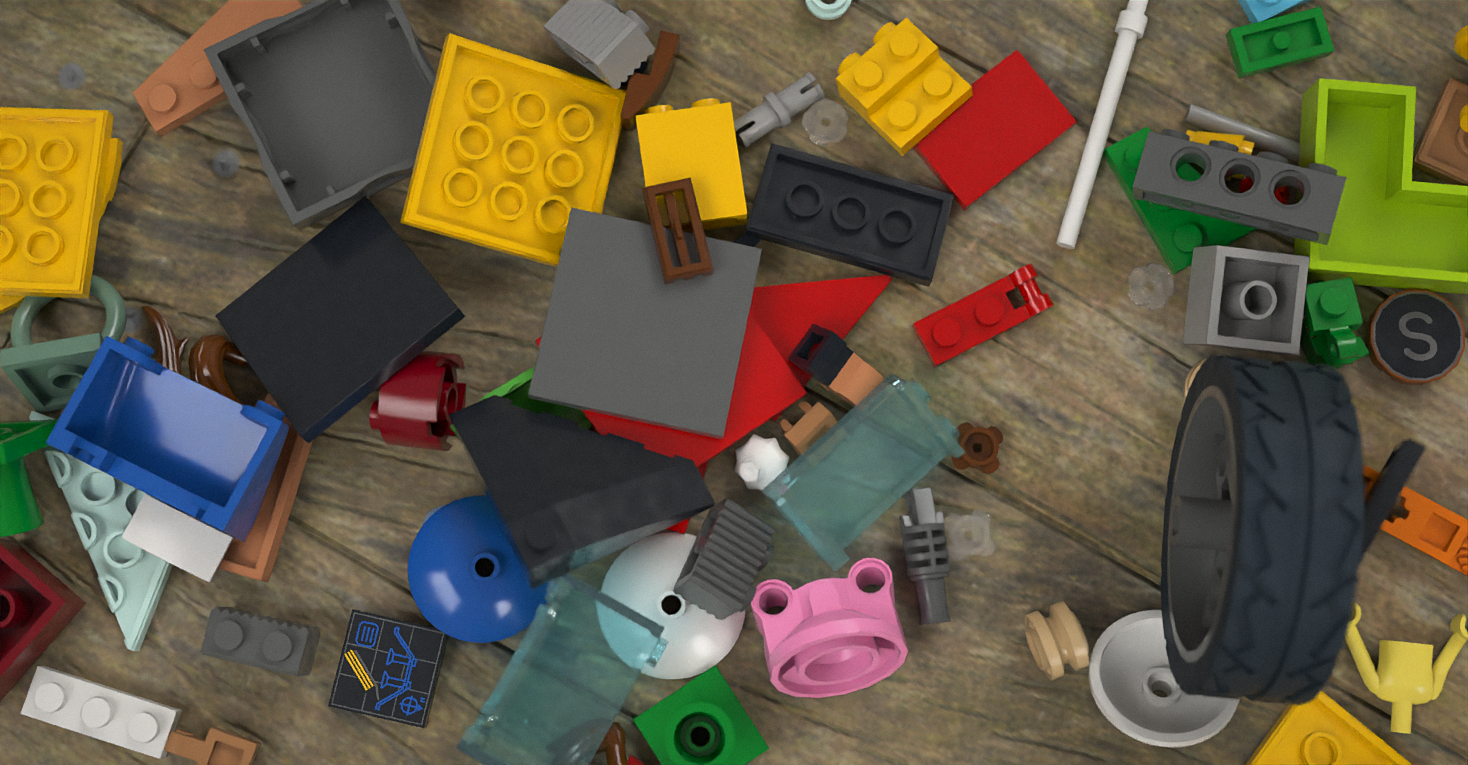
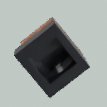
(835, 365)

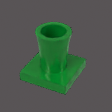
(17, 501)
(704, 703)

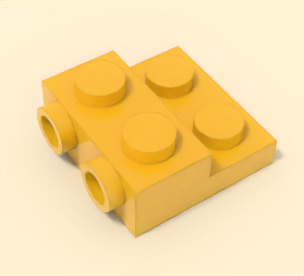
(901, 85)

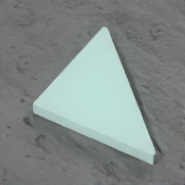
(101, 514)

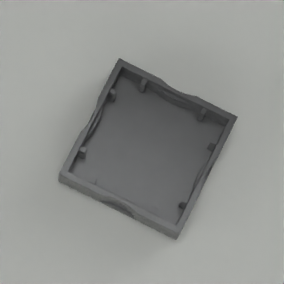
(329, 100)

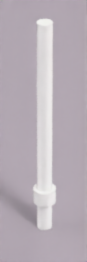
(1130, 27)

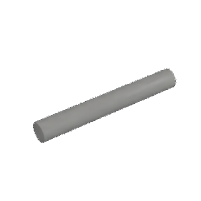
(1263, 139)

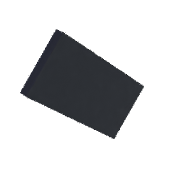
(850, 215)

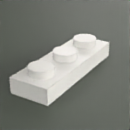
(100, 711)

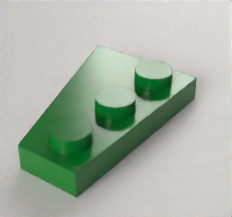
(1171, 229)

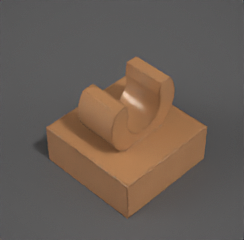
(809, 428)

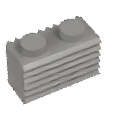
(601, 38)

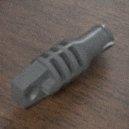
(926, 554)

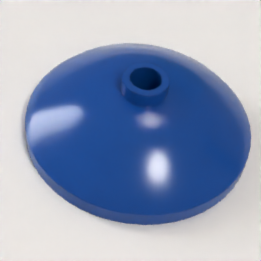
(446, 580)

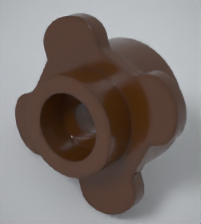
(989, 441)

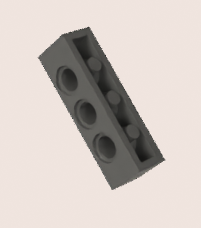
(1258, 207)

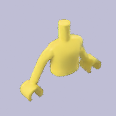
(1405, 669)

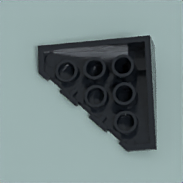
(570, 490)

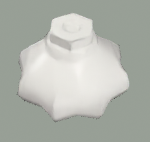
(760, 461)

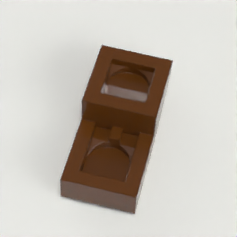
(646, 90)

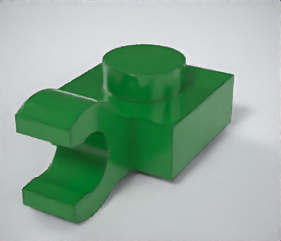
(1333, 312)

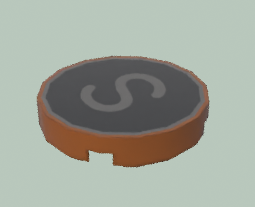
(1415, 337)

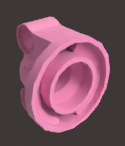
(831, 632)

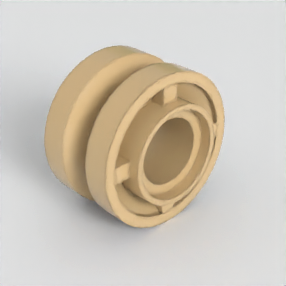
(1056, 640)

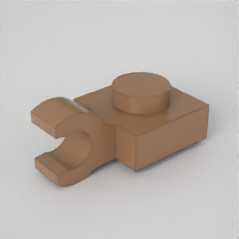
(217, 749)

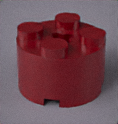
(418, 402)

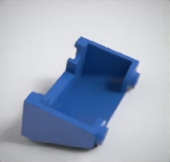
(172, 437)

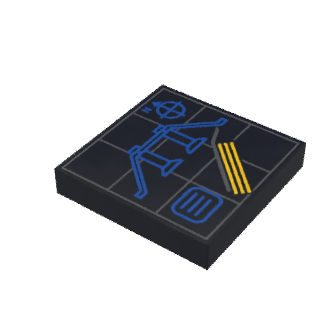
(388, 668)

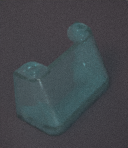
(565, 679)

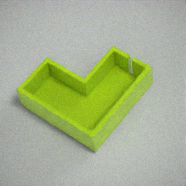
(1385, 224)

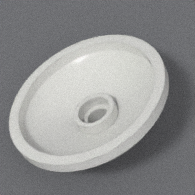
(643, 579)
(1131, 664)

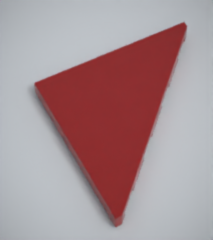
(791, 309)

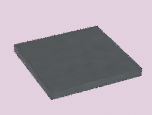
(641, 346)

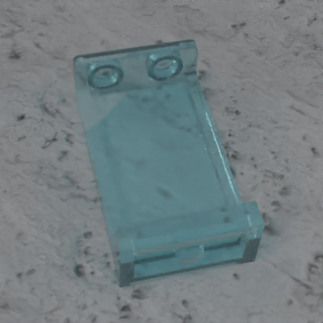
(862, 467)

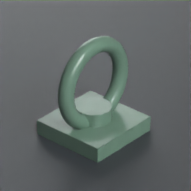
(53, 369)

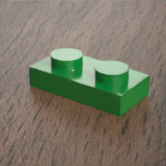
(1279, 42)

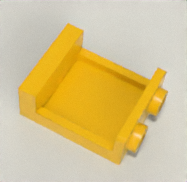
(696, 146)

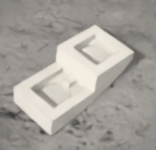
(177, 537)

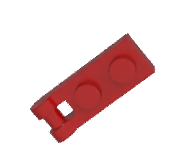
(981, 316)

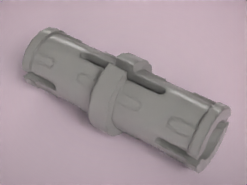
(777, 109)

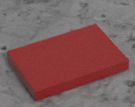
(994, 131)

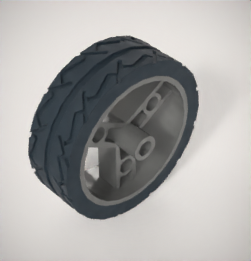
(1261, 530)

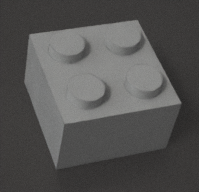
(1246, 299)

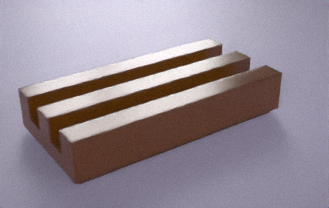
(686, 269)

